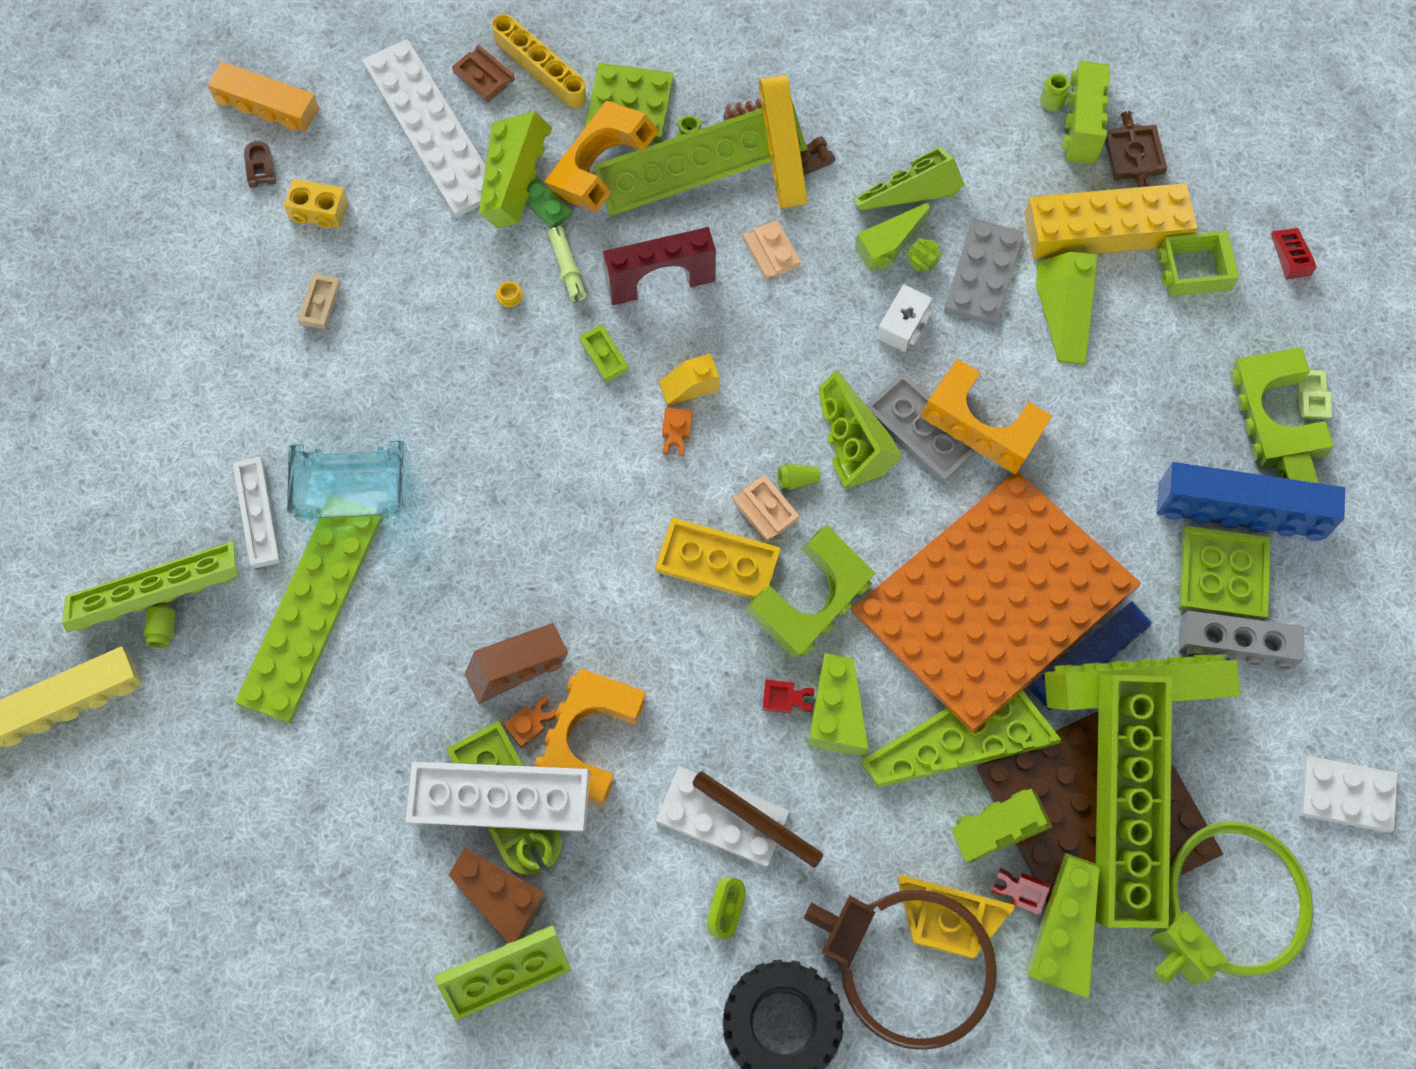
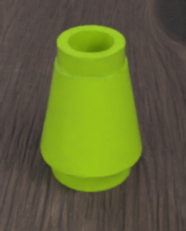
(796, 476)

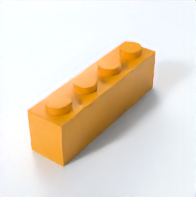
(263, 97)

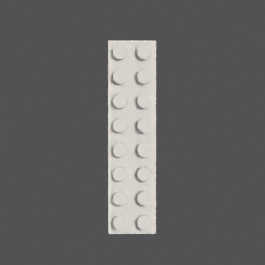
(429, 125)

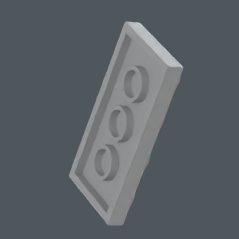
(983, 271)
(899, 412)

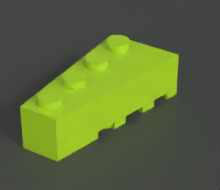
(510, 166)

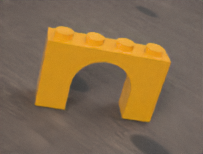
(608, 128)
(1003, 445)
(589, 696)

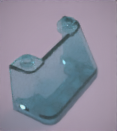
(348, 483)

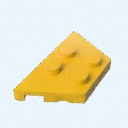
(943, 929)

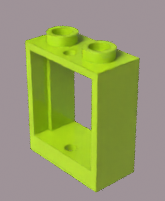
(1223, 258)

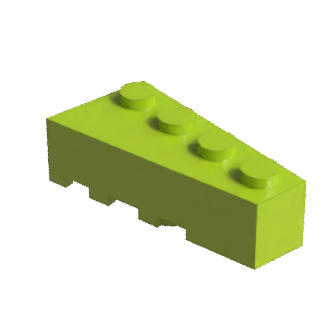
(1087, 112)
(1066, 933)

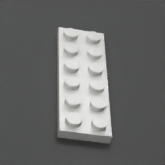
(498, 796)

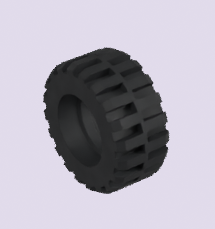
(790, 979)

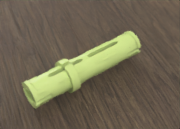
(569, 272)

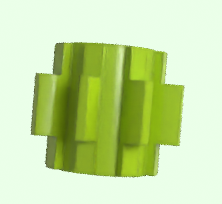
(924, 255)

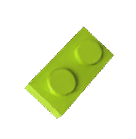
(603, 353)

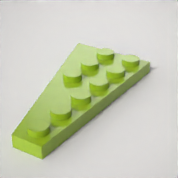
(947, 744)

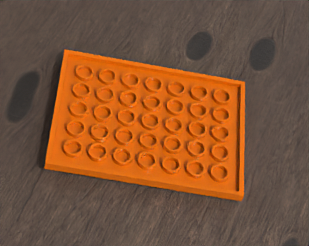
(995, 600)

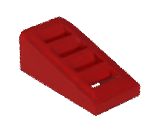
(1290, 269)

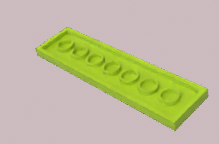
(687, 161)
(307, 616)

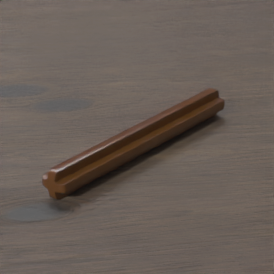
(758, 819)

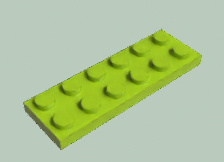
(150, 587)

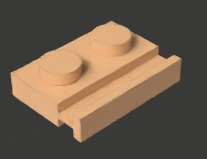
(771, 250)
(766, 508)

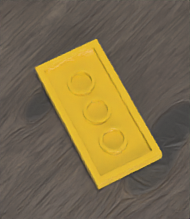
(716, 559)

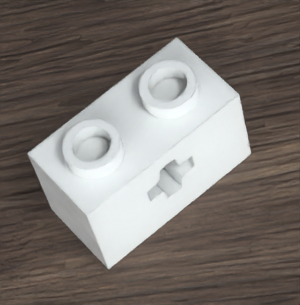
(894, 327)

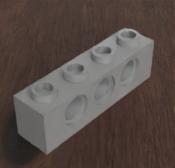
(1285, 638)

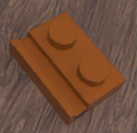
(483, 73)

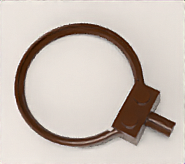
(847, 934)

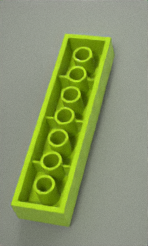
(1134, 801)

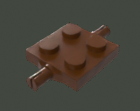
(1135, 151)

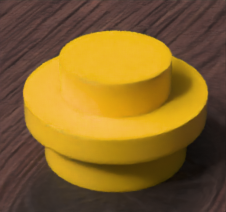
(509, 294)

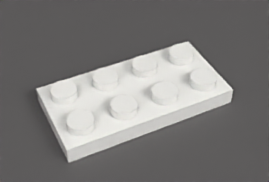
(704, 819)

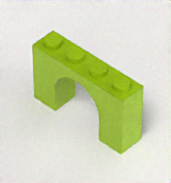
(1271, 440)
(846, 577)

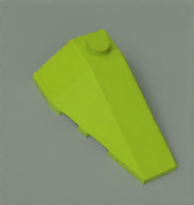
(1067, 299)
(860, 441)

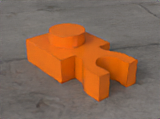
(676, 427)
(526, 724)

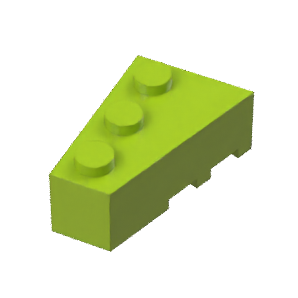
(1000, 825)

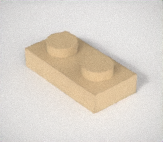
(319, 301)

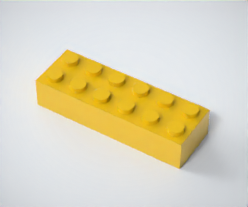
(1108, 220)

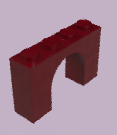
(629, 263)

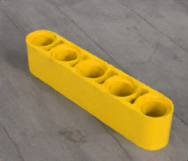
(539, 61)
(783, 141)

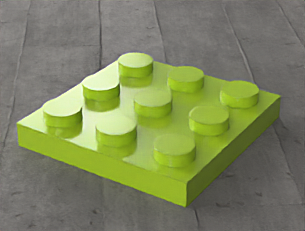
(633, 88)
(1224, 573)

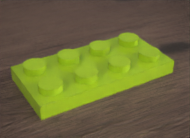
(502, 973)

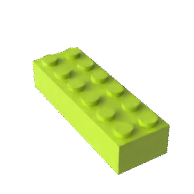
(1192, 679)

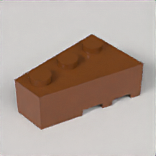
(498, 895)

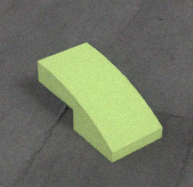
(1313, 396)

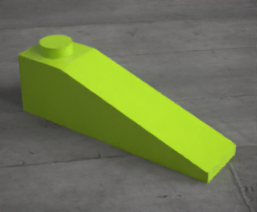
(930, 178)

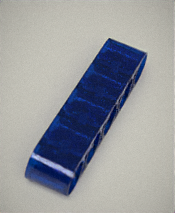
(1102, 644)

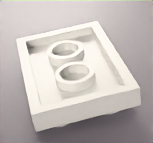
(1348, 794)

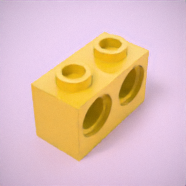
(317, 199)

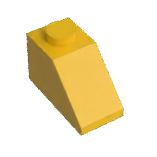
(690, 380)

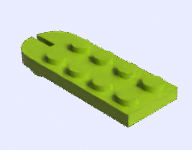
(493, 747)

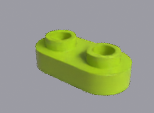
(726, 908)

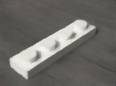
(256, 512)

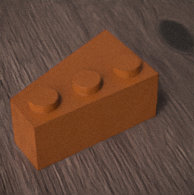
(514, 661)

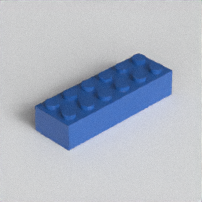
(1250, 501)

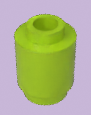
(1055, 92)
(159, 625)

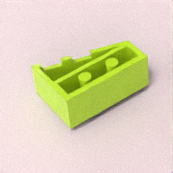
(838, 709)

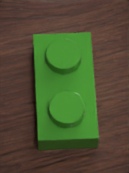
(547, 204)

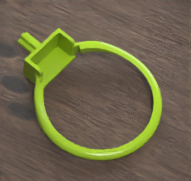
(1191, 949)

